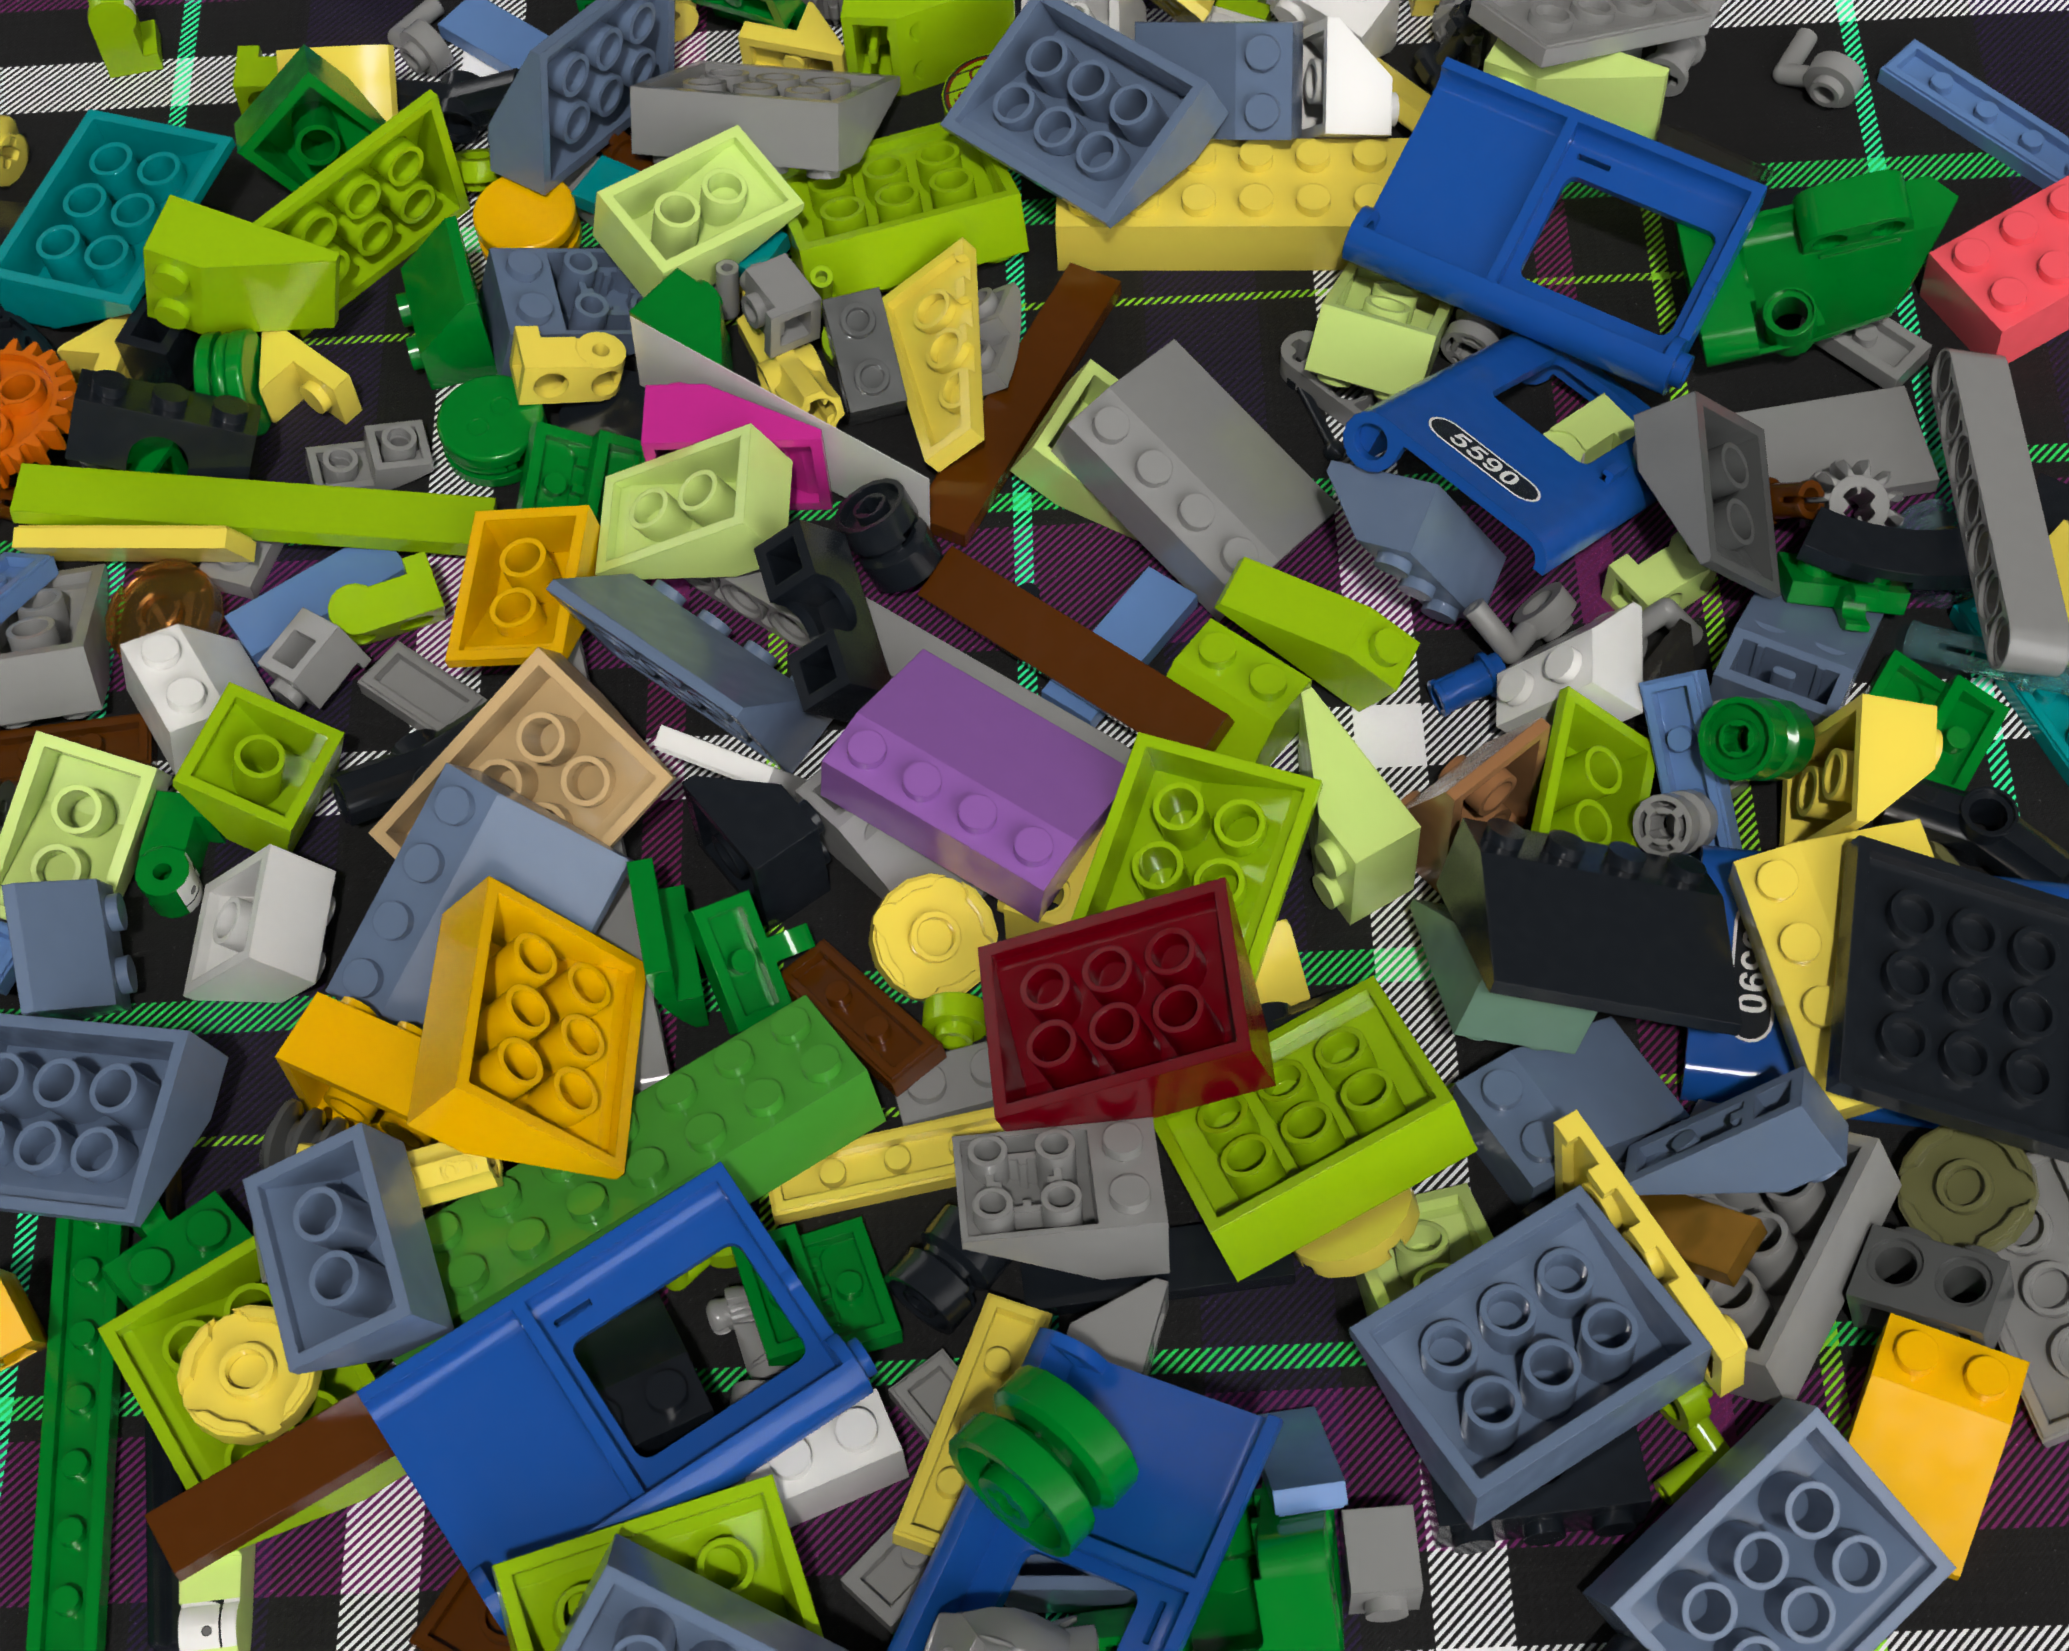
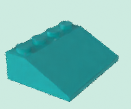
(86, 226)

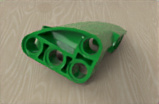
(1830, 256)
(1270, 1592)

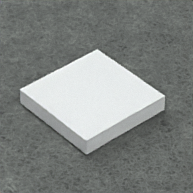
(723, 760)

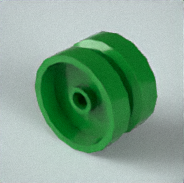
(1044, 1460)

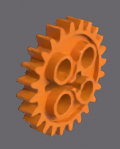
(34, 406)

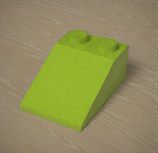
(232, 274)

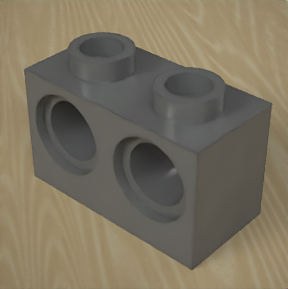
(864, 356)
(1938, 1276)

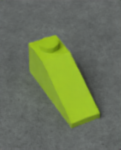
(1319, 632)

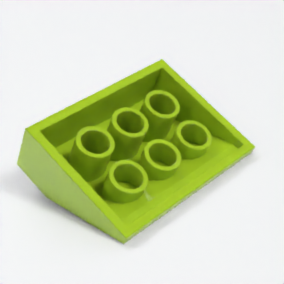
(378, 197)
(904, 209)
(1198, 819)
(1336, 1136)
(149, 1349)
(726, 1537)

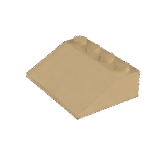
(555, 745)

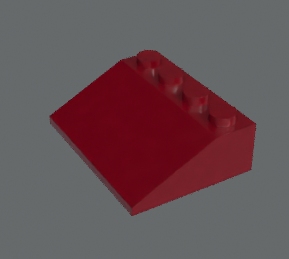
(1124, 1013)

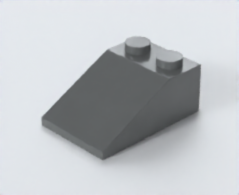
(1713, 485)

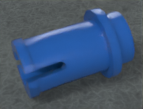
(1466, 683)

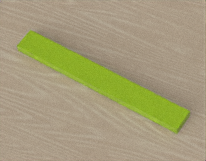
(252, 507)

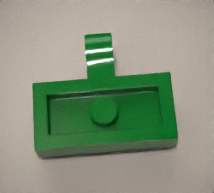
(1849, 597)
(743, 960)
(173, 1248)

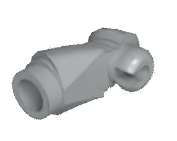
(735, 1314)

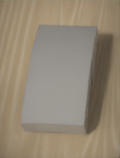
(999, 334)
(384, 460)

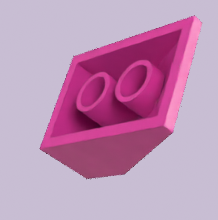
(691, 413)

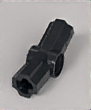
(464, 99)
(376, 785)
(2011, 847)

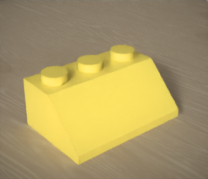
(1859, 766)

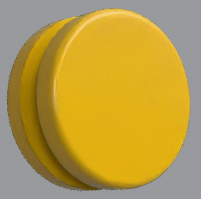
(521, 218)

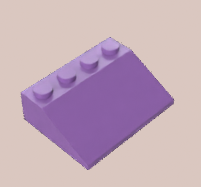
(973, 782)

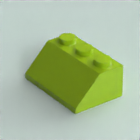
(1592, 773)

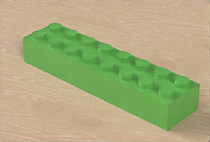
(755, 1103)

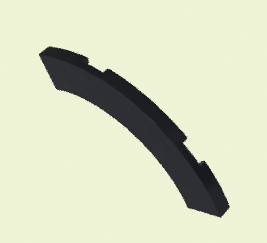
(1906, 555)

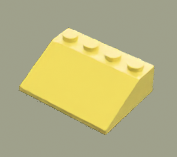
(1793, 922)

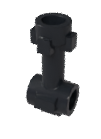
(1461, 31)

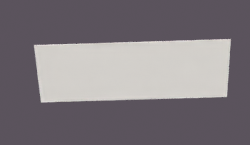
(848, 460)

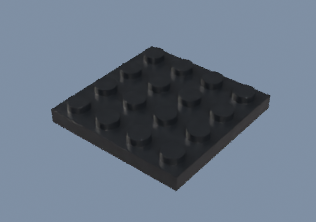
(1952, 998)

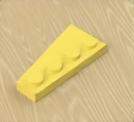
(939, 353)
(1585, 1162)

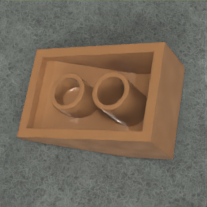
(1490, 783)

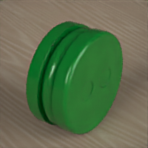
(231, 366)
(486, 430)

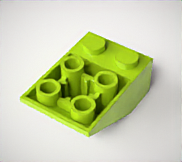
(920, 37)

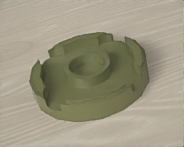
(1967, 1189)

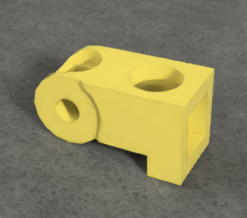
(565, 367)

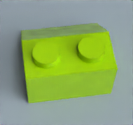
(1248, 686)
(259, 769)

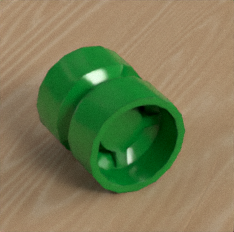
(1756, 739)

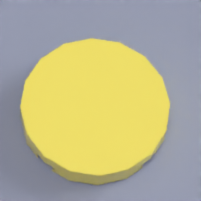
(930, 936)
(1363, 1241)
(240, 1381)

